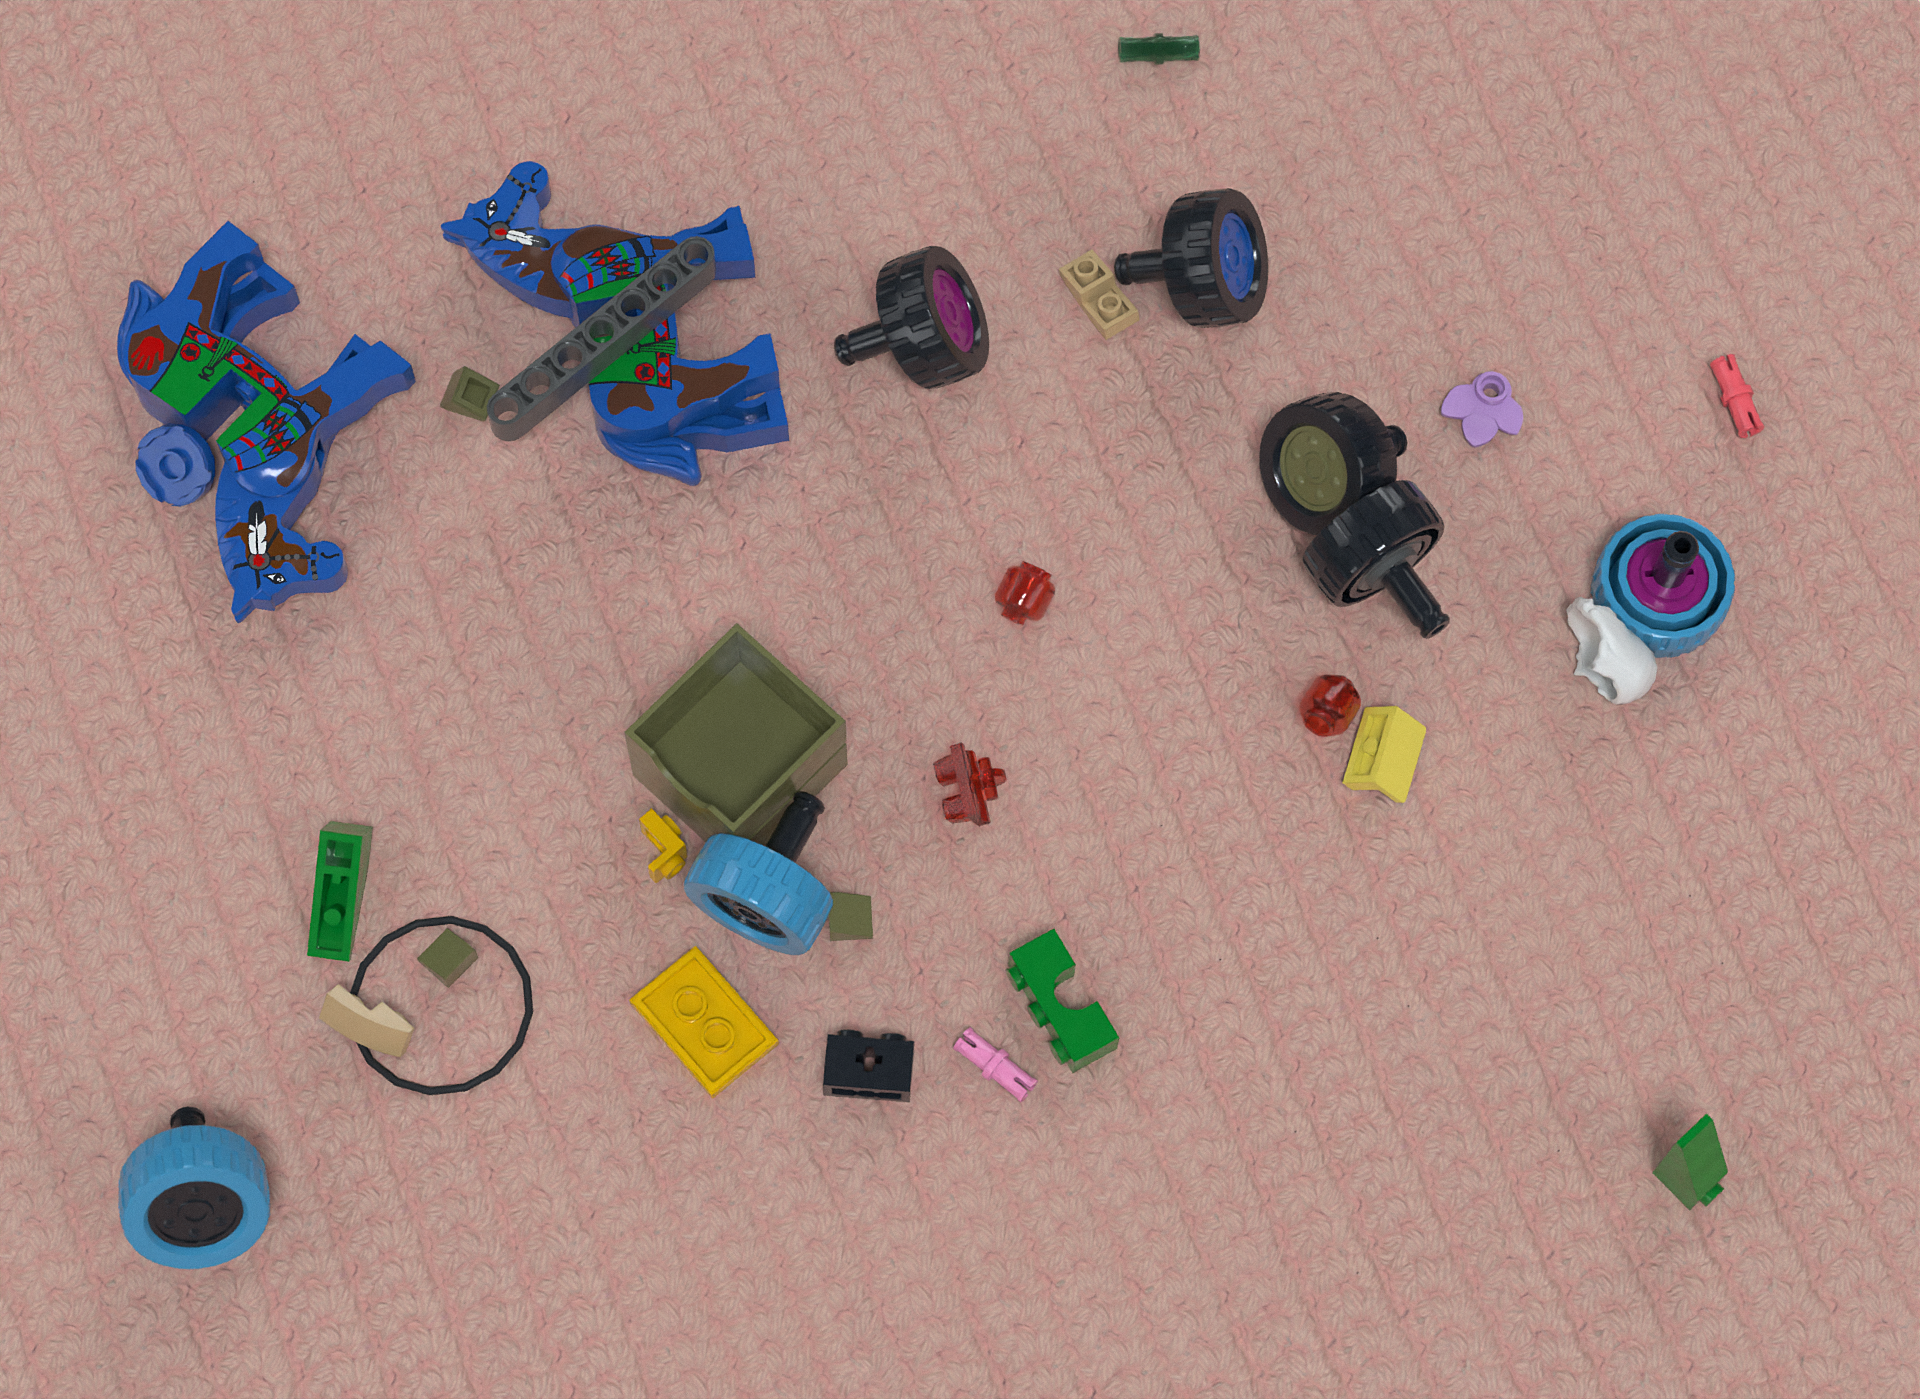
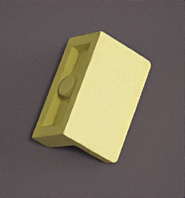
(1385, 752)

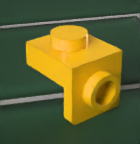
(665, 837)

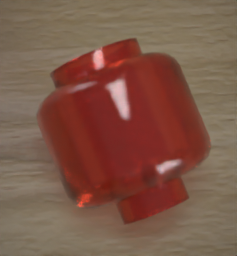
(1024, 593)
(1329, 705)

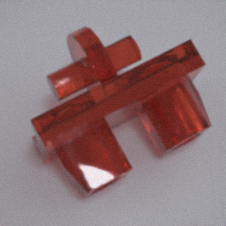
(963, 769)

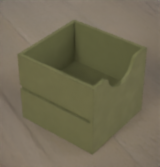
(736, 741)

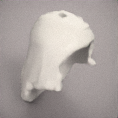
(1610, 653)

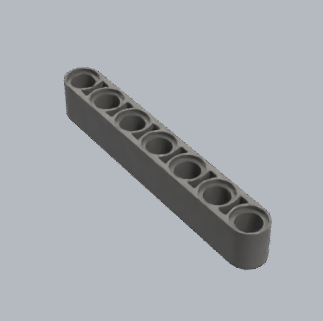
(597, 356)

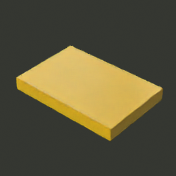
(704, 1022)

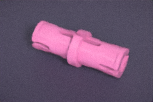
(995, 1064)

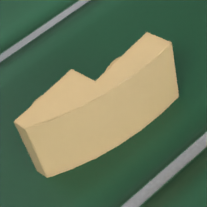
(1098, 295)
(375, 1028)

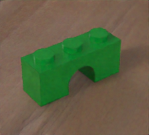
(1076, 1034)

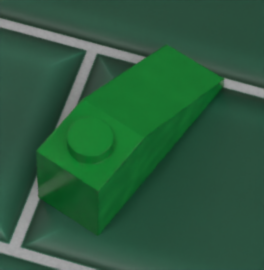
(338, 889)
(1694, 1165)

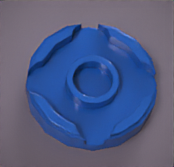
(175, 464)

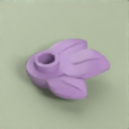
(1482, 414)

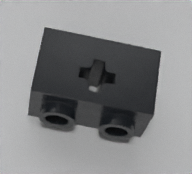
(890, 1075)

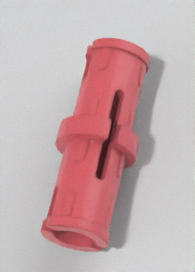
(1737, 396)

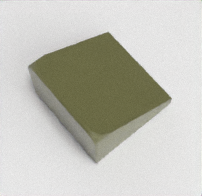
(469, 394)
(850, 917)
(448, 957)

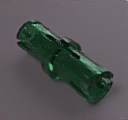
(1158, 48)

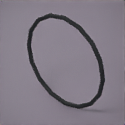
(523, 1028)

